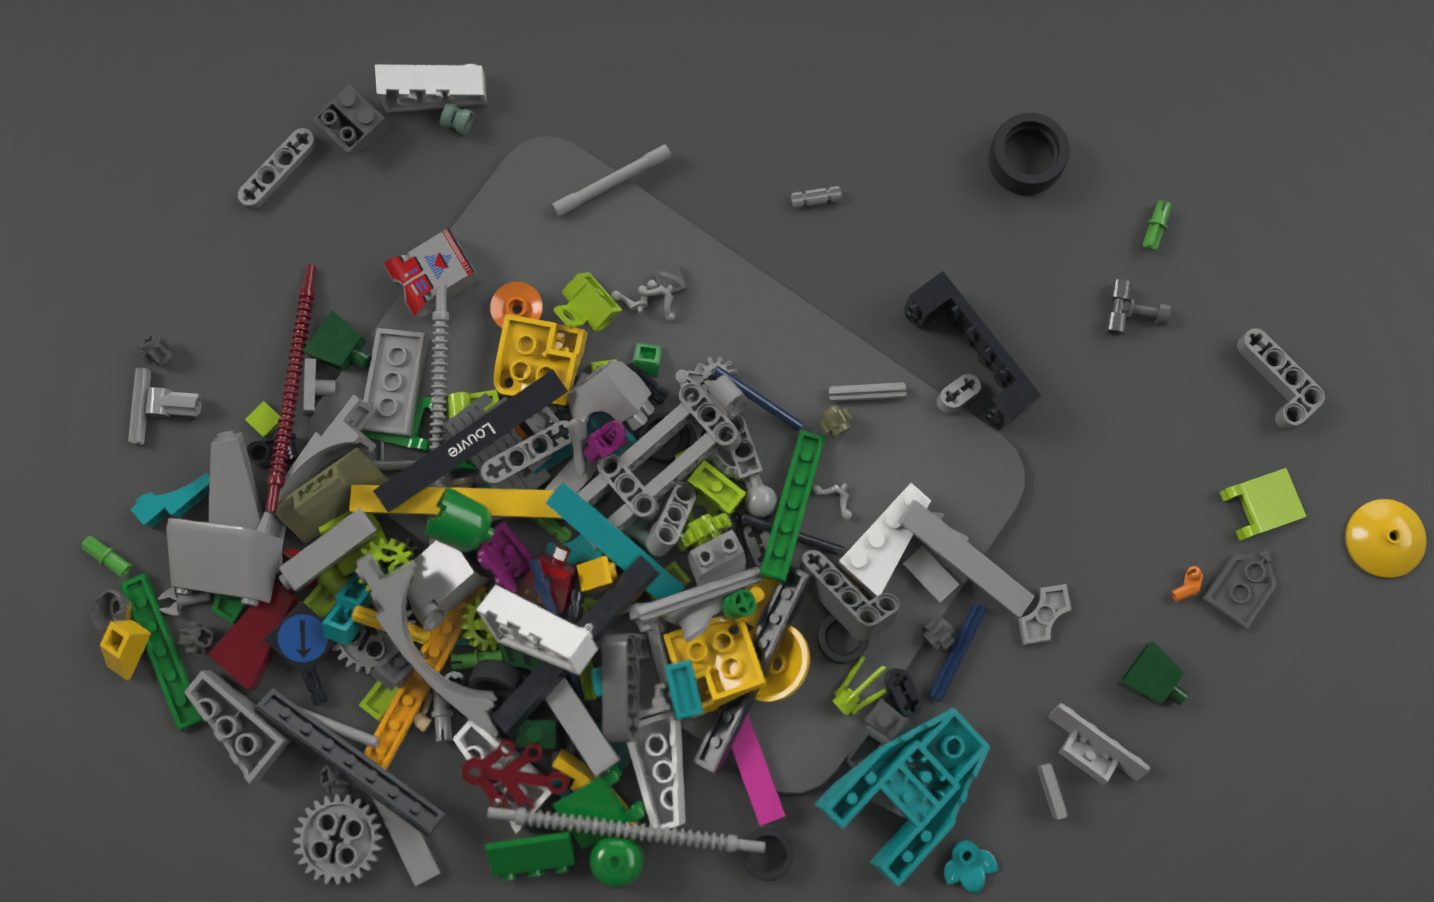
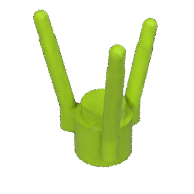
(848, 699)

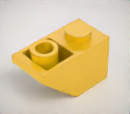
(597, 575)
(124, 646)

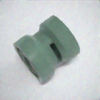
(456, 118)

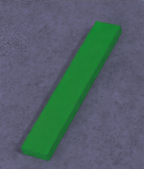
(792, 507)
(162, 651)

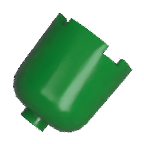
(460, 522)
(617, 861)

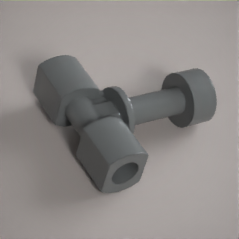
(1125, 308)

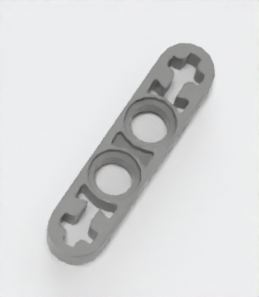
(273, 165)
(526, 449)

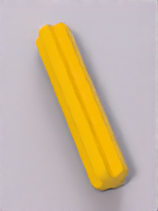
(367, 617)

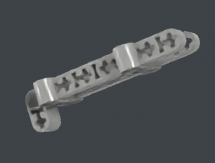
(724, 400)

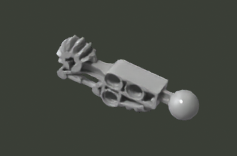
(759, 499)

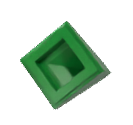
(648, 358)

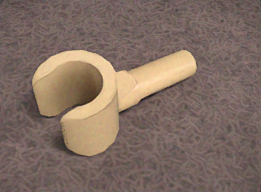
(421, 721)

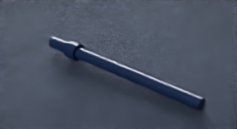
(543, 587)

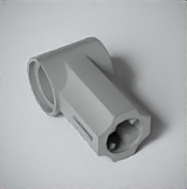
(165, 402)

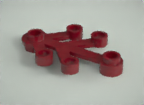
(510, 775)

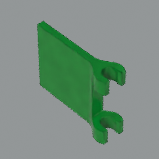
(414, 441)
(598, 801)

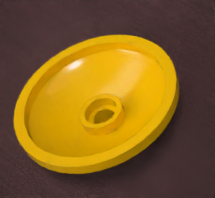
(1370, 540)
(795, 664)

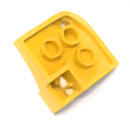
(534, 348)
(721, 661)

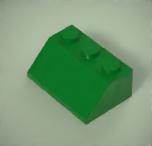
(531, 855)

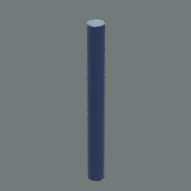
(761, 400)

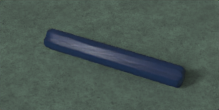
(957, 652)

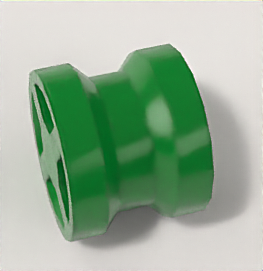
(744, 608)

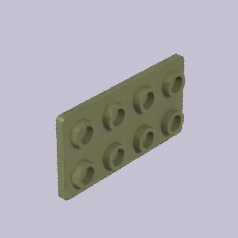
(327, 494)

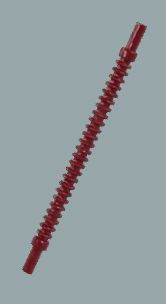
(276, 480)

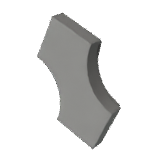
(1038, 624)

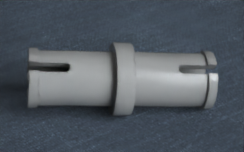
(442, 718)

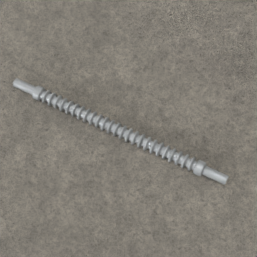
(440, 317)
(730, 843)

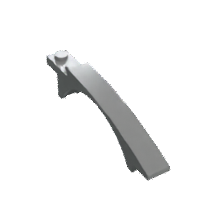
(319, 454)
(391, 593)

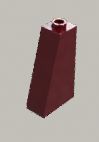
(243, 648)

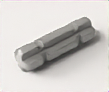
(816, 196)

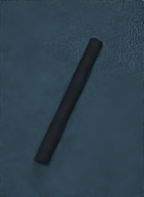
(802, 537)

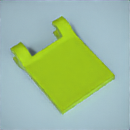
(1266, 502)

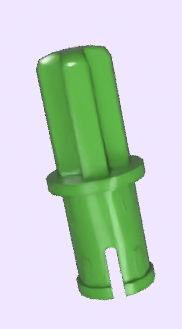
(1157, 226)
(106, 556)
(469, 660)

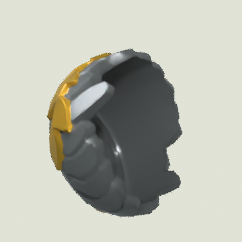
(111, 607)

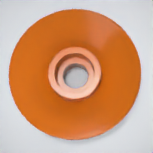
(514, 295)

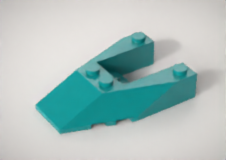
(924, 777)

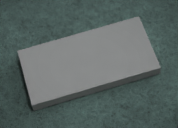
(395, 380)

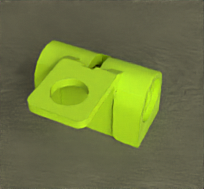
(587, 304)
(715, 491)

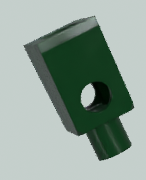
(338, 345)
(1154, 676)
(545, 733)

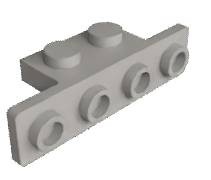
(1093, 749)

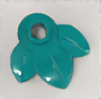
(970, 870)

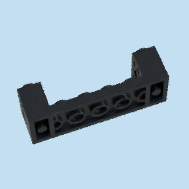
(942, 295)

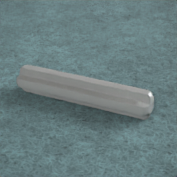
(867, 392)
(139, 400)

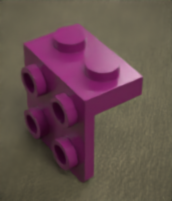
(504, 556)

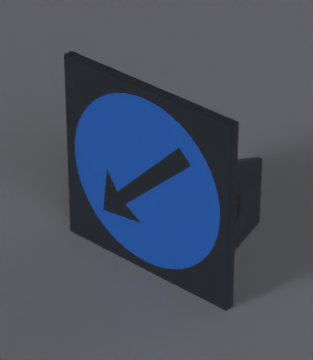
(300, 638)

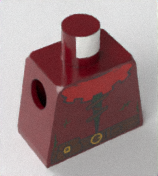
(560, 574)

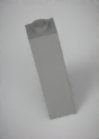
(232, 484)
(328, 551)
(582, 728)

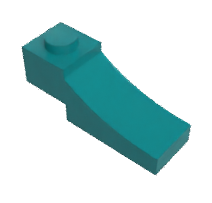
(154, 508)
(339, 623)

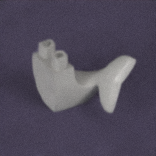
(608, 389)
(709, 563)

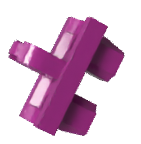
(605, 441)

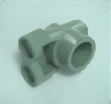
(638, 533)

